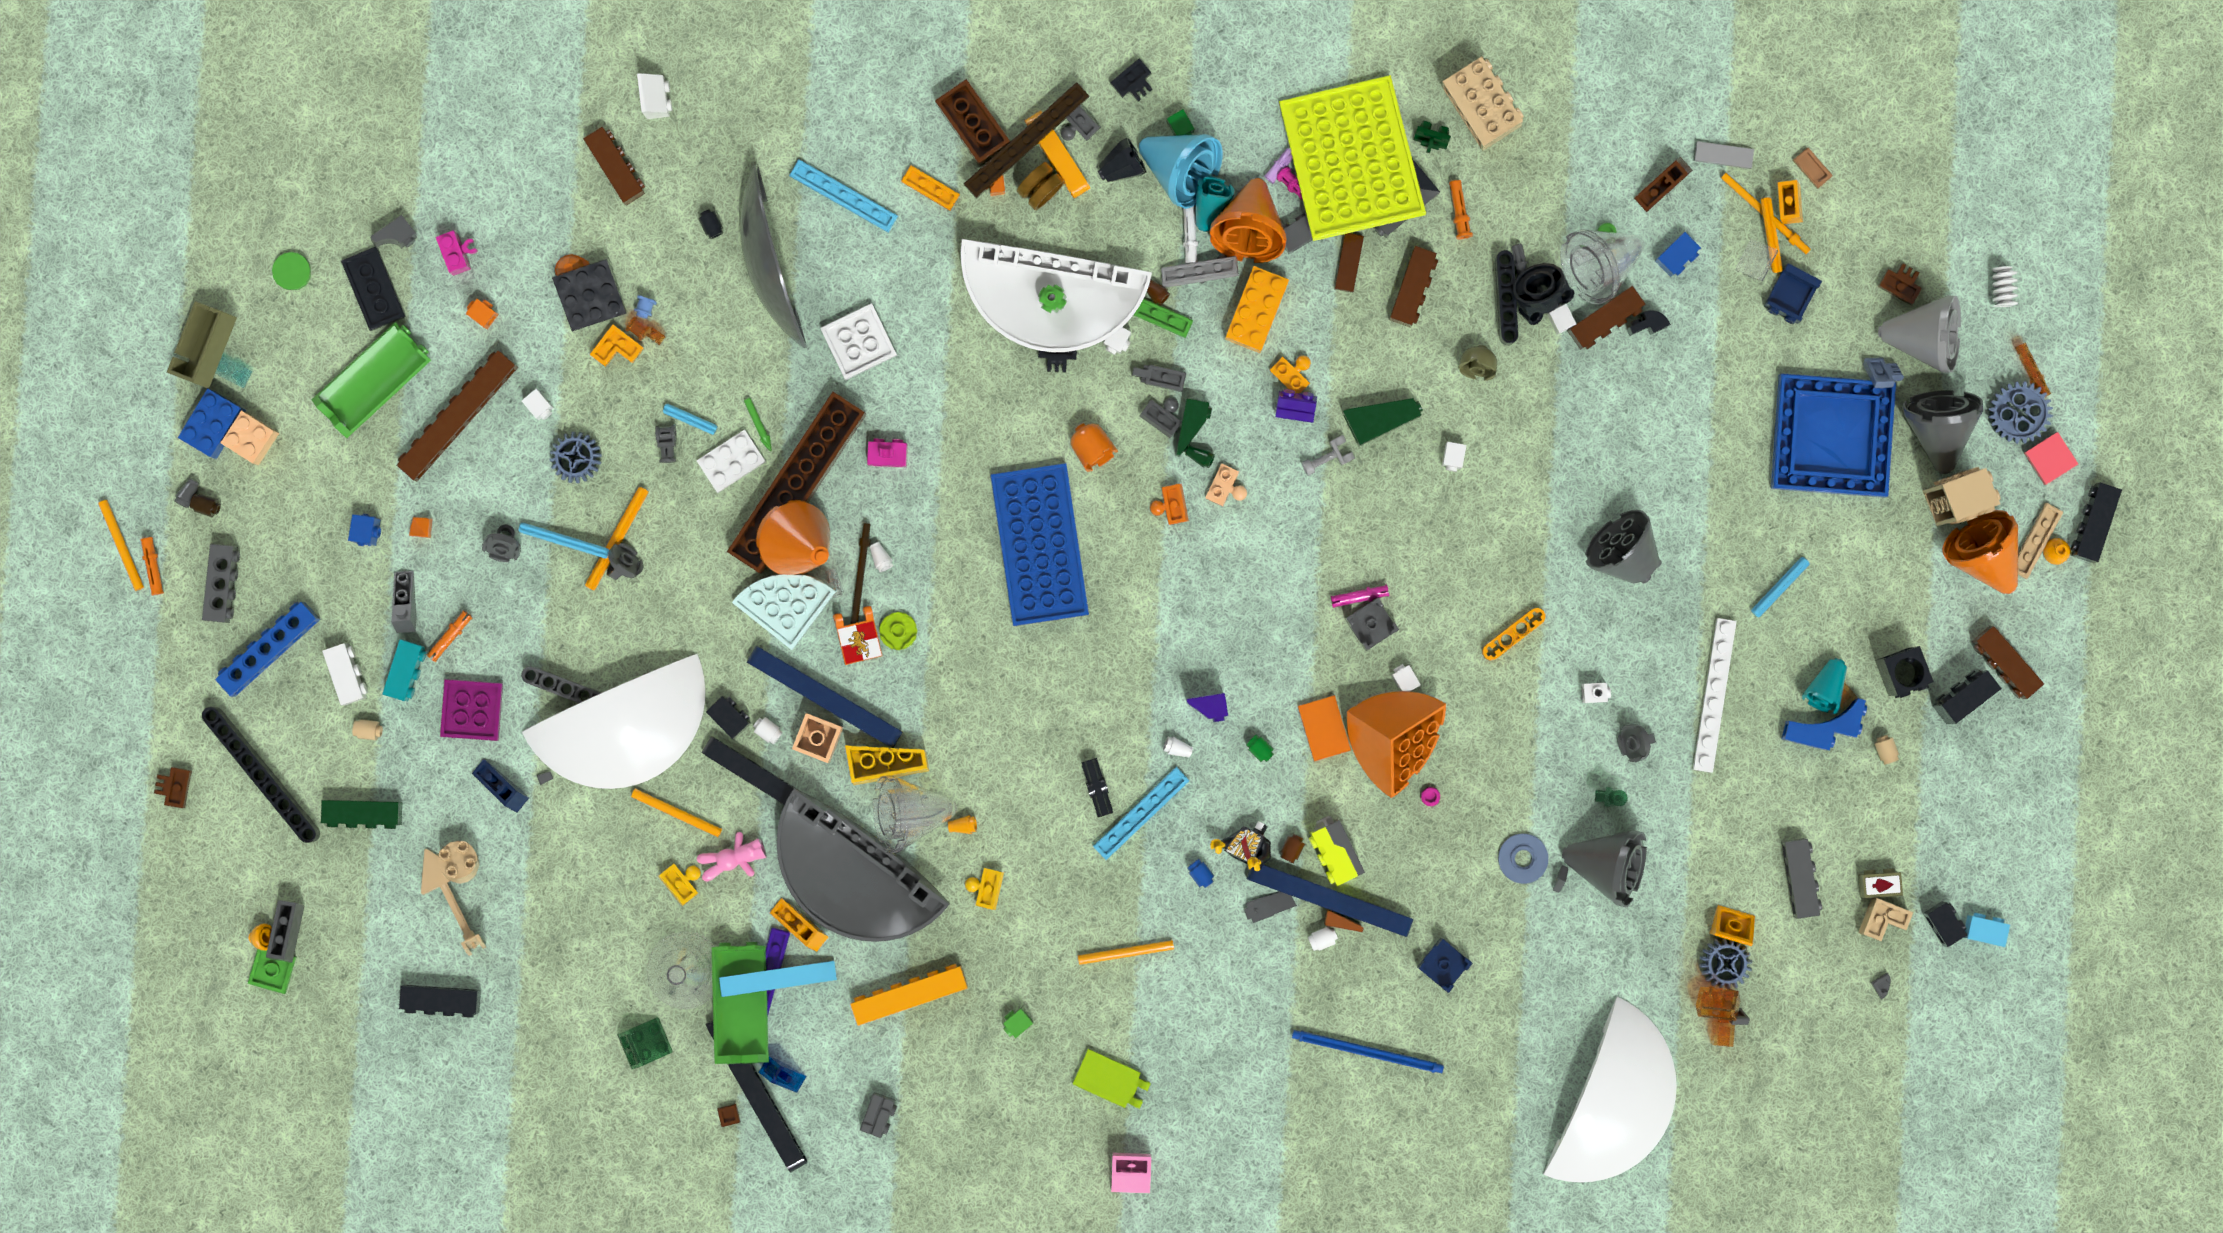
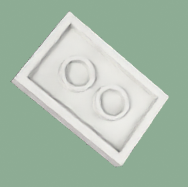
(731, 461)

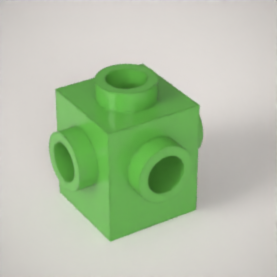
(1056, 304)

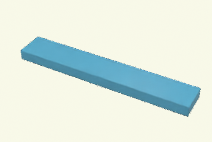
(843, 196)
(1141, 813)
(777, 978)

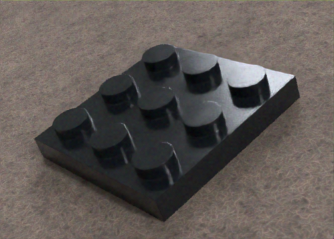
(589, 295)

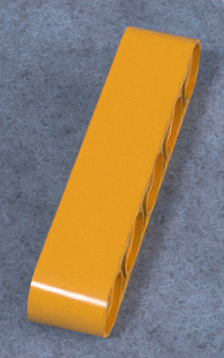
(1062, 161)

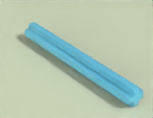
(563, 540)

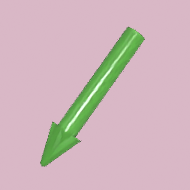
(765, 439)

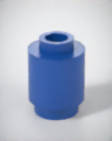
(1201, 873)

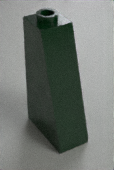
(1378, 419)

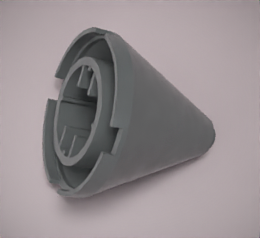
(1943, 424)
(1610, 864)

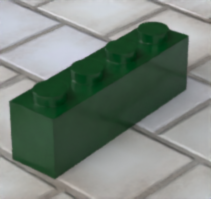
(361, 812)

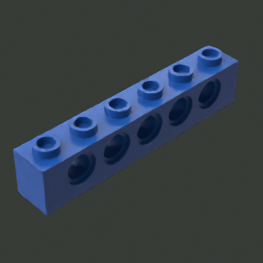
(307, 620)

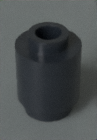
(710, 224)

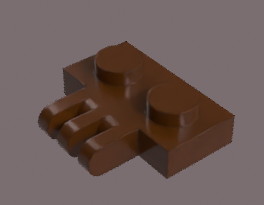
(1901, 284)
(174, 787)

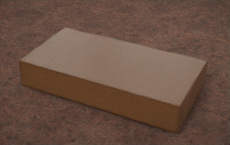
(1812, 168)

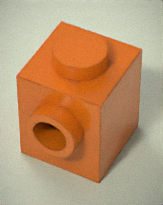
(481, 312)

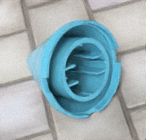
(1181, 162)

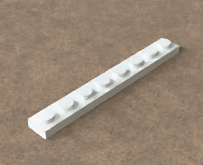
(1714, 695)

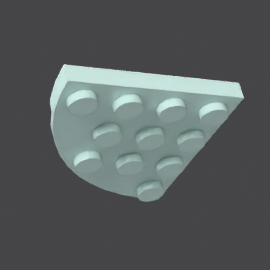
(785, 604)

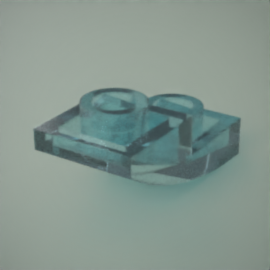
(233, 372)

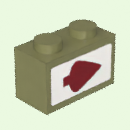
(1880, 884)

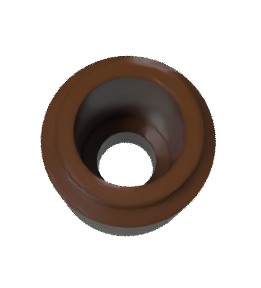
(1292, 848)

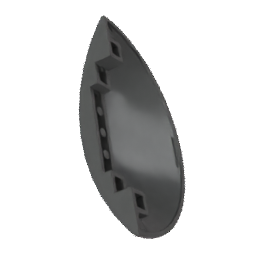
(762, 259)
(848, 877)

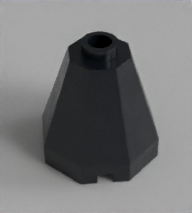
(1122, 163)

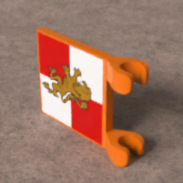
(858, 640)

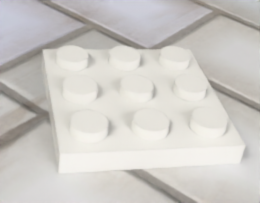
(858, 341)

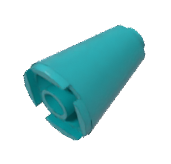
(1211, 200)
(1827, 687)

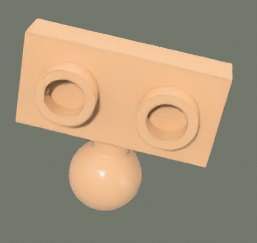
(1223, 485)

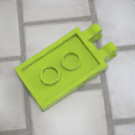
(1110, 1079)

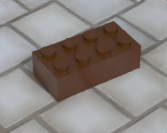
(972, 122)

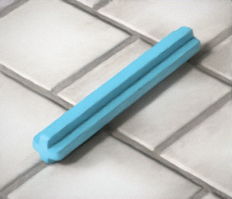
(1777, 590)

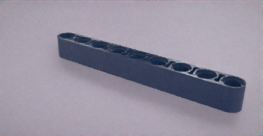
(824, 697)
(1331, 900)

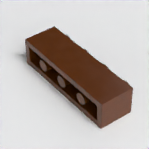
(614, 166)
(1413, 287)
(1606, 317)
(2007, 662)

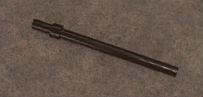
(864, 543)

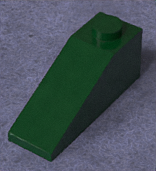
(1193, 420)

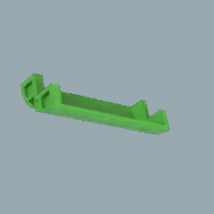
(371, 379)
(742, 1018)

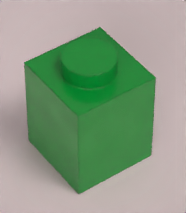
(1180, 124)

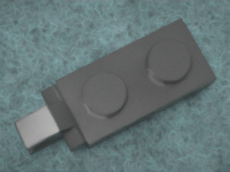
(1161, 377)

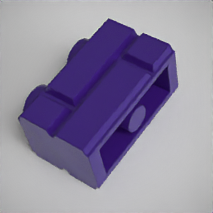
(1296, 406)

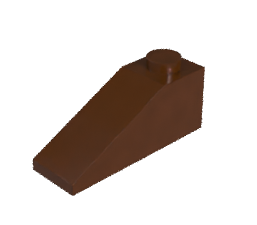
(1663, 184)

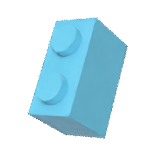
(1986, 930)

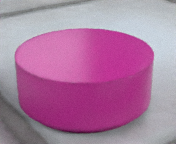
(1430, 796)

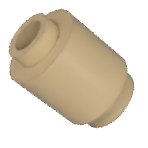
(367, 729)
(1886, 749)

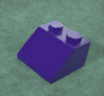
(1210, 706)

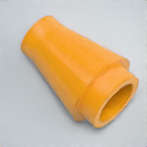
(963, 825)

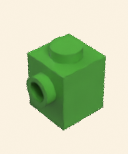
(1017, 1022)

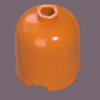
(1092, 446)

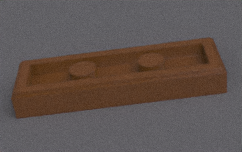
(1349, 262)

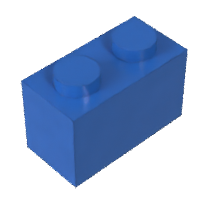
(1678, 254)

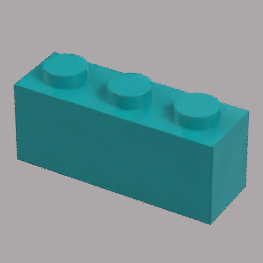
(404, 670)

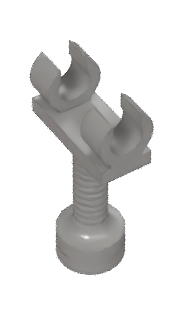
(1309, 466)

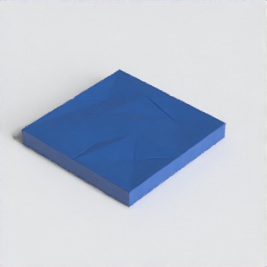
(1832, 436)

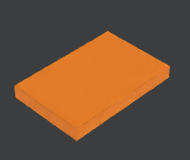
(1324, 728)

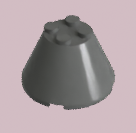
(1625, 548)

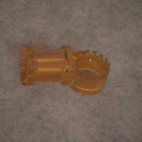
(642, 331)

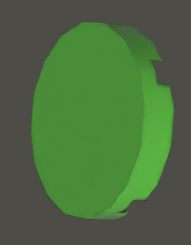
(291, 271)

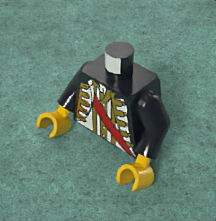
(1246, 846)

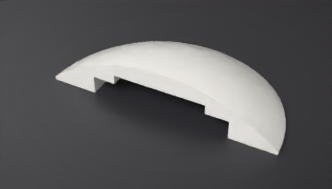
(1007, 285)
(625, 731)
(1622, 1101)

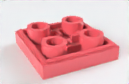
(2051, 458)

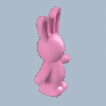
(729, 859)

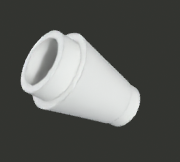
(880, 557)
(1177, 747)

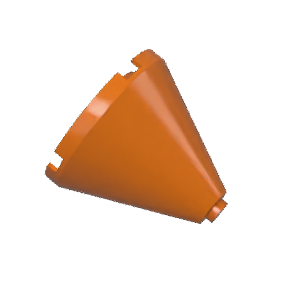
(1250, 225)
(794, 538)
(1987, 550)

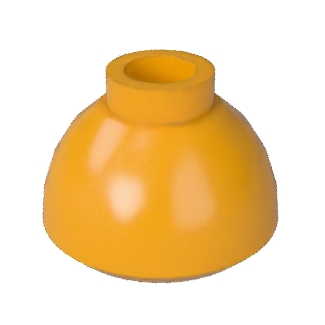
(2056, 551)
(260, 936)

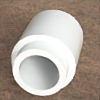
(767, 730)
(1322, 938)

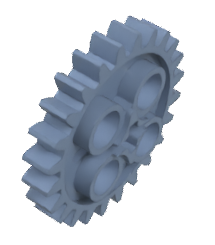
(2010, 426)

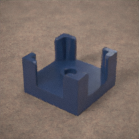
(1444, 964)

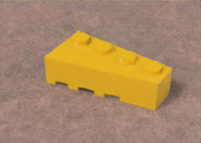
(871, 763)

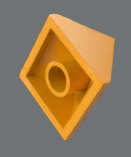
(1733, 925)

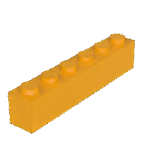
(908, 995)

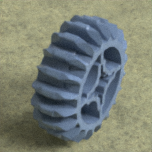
(576, 449)
(1737, 976)

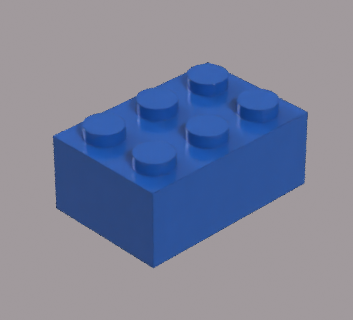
(210, 423)

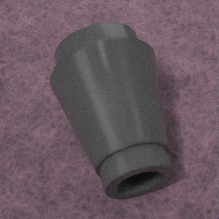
(186, 493)

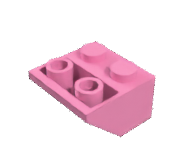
(1131, 1172)

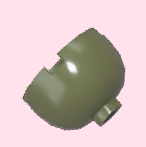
(1478, 362)

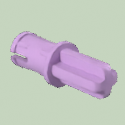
(1280, 164)

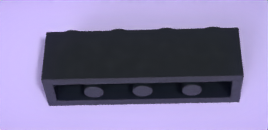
(2096, 522)
(439, 999)

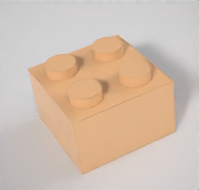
(249, 438)
(817, 738)

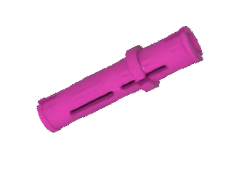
(1359, 596)

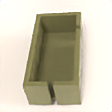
(202, 343)

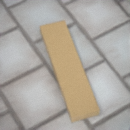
(2037, 539)

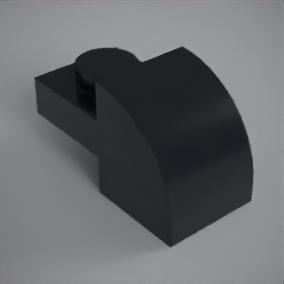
(1652, 320)

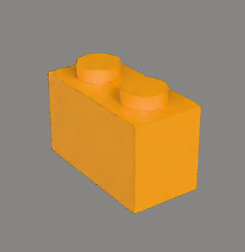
(1790, 202)

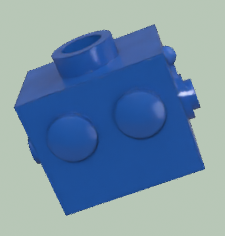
(364, 530)

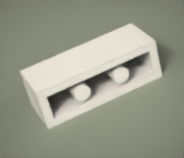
(345, 674)

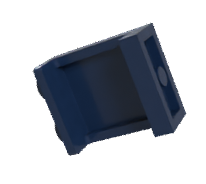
(1792, 294)

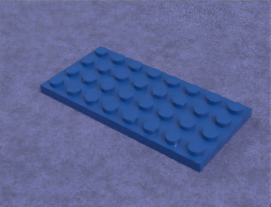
(1039, 544)

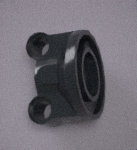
(1540, 291)

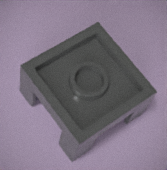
(1371, 624)

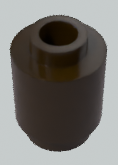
(205, 505)

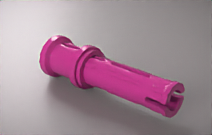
(1290, 181)

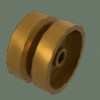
(1040, 186)

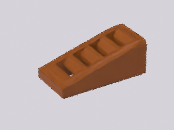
(1335, 920)

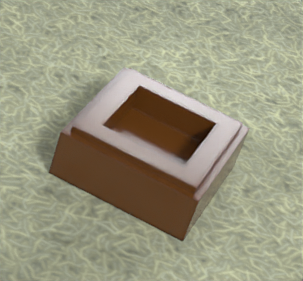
(728, 1115)

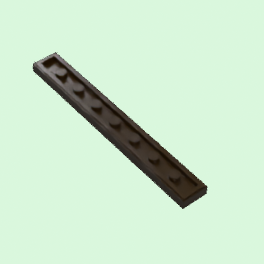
(1026, 140)

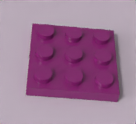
(471, 710)

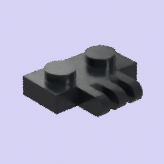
(1133, 80)
(1057, 359)

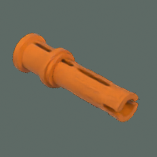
(1461, 218)

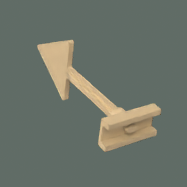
(433, 878)

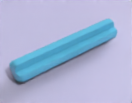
(690, 419)

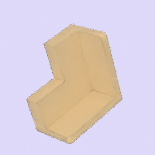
(1880, 915)

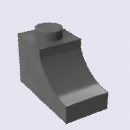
(396, 232)

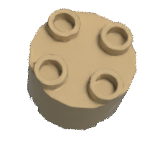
(458, 862)

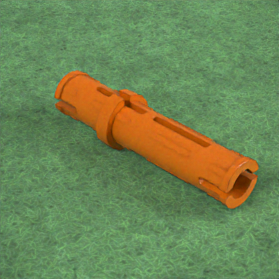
(152, 566)
(454, 630)

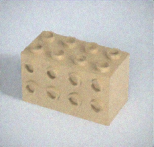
(1483, 103)
(1962, 496)

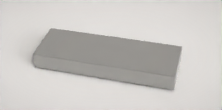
(1724, 155)

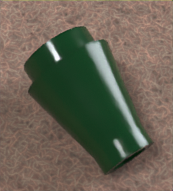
(1200, 456)

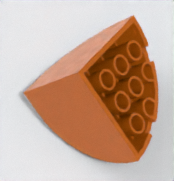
(1394, 736)

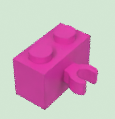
(454, 252)
(887, 453)

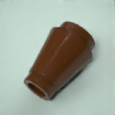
(1157, 292)

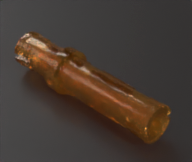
(2032, 368)

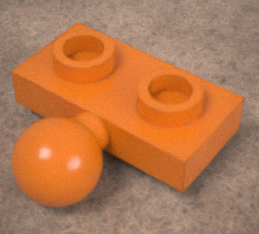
(1173, 503)

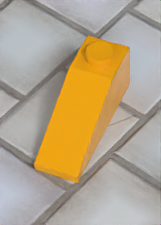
(799, 925)

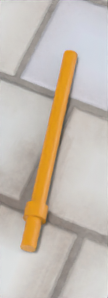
(1794, 238)

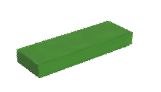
(1163, 318)

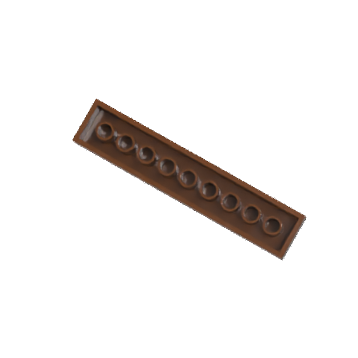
(802, 471)

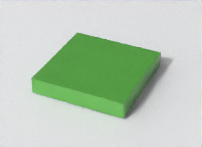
(270, 973)

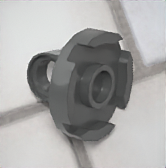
(501, 546)
(623, 562)
(1635, 742)

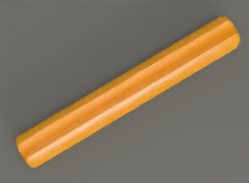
(1771, 232)

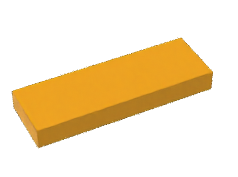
(930, 188)

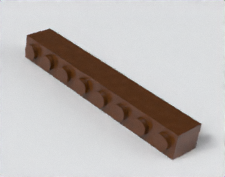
(456, 416)

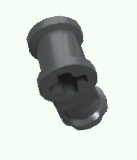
(666, 443)

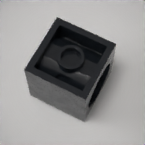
(1912, 655)

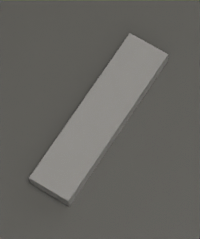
(1199, 271)

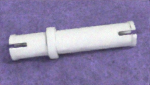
(1190, 235)

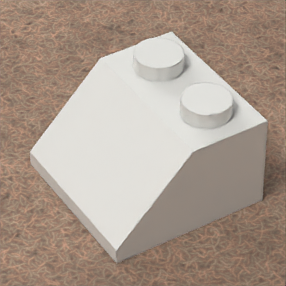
(653, 96)

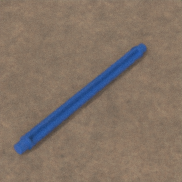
(1367, 1051)

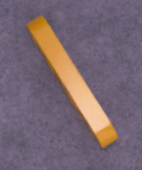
(1515, 636)

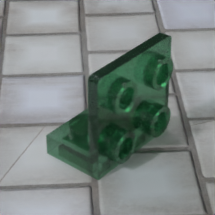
(644, 1043)

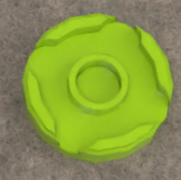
(904, 635)

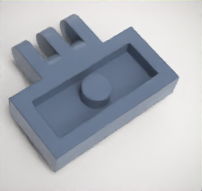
(1882, 374)

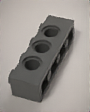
(217, 554)

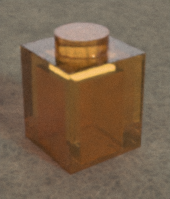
(1722, 1033)

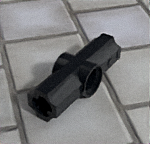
(1097, 787)

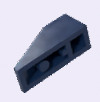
(500, 786)

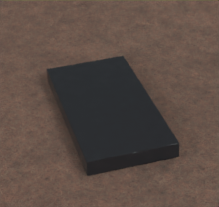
(373, 288)

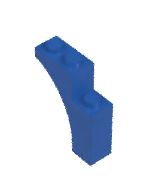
(1822, 734)

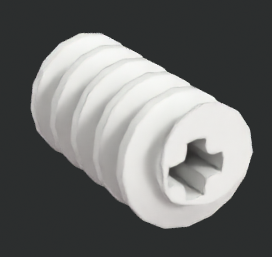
(2005, 287)

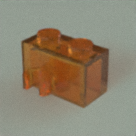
(1718, 1003)

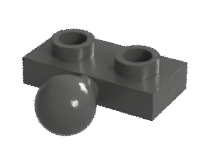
(1082, 122)
(1161, 417)

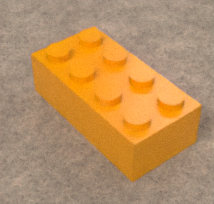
(1256, 309)

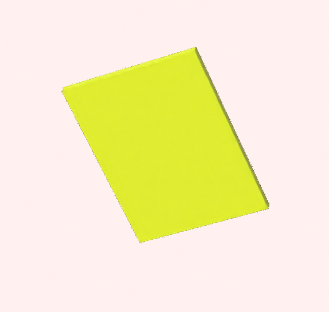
(1352, 158)

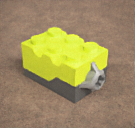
(1335, 851)

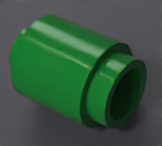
(1260, 748)

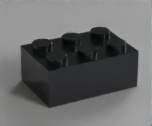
(1966, 696)

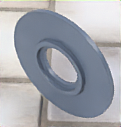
(1523, 874)

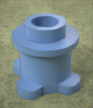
(644, 307)

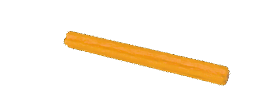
(617, 536)

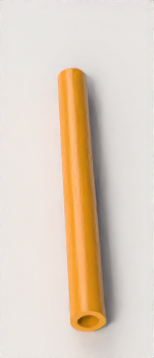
(121, 545)
(676, 812)
(1125, 952)

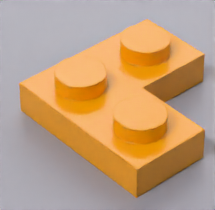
(614, 342)

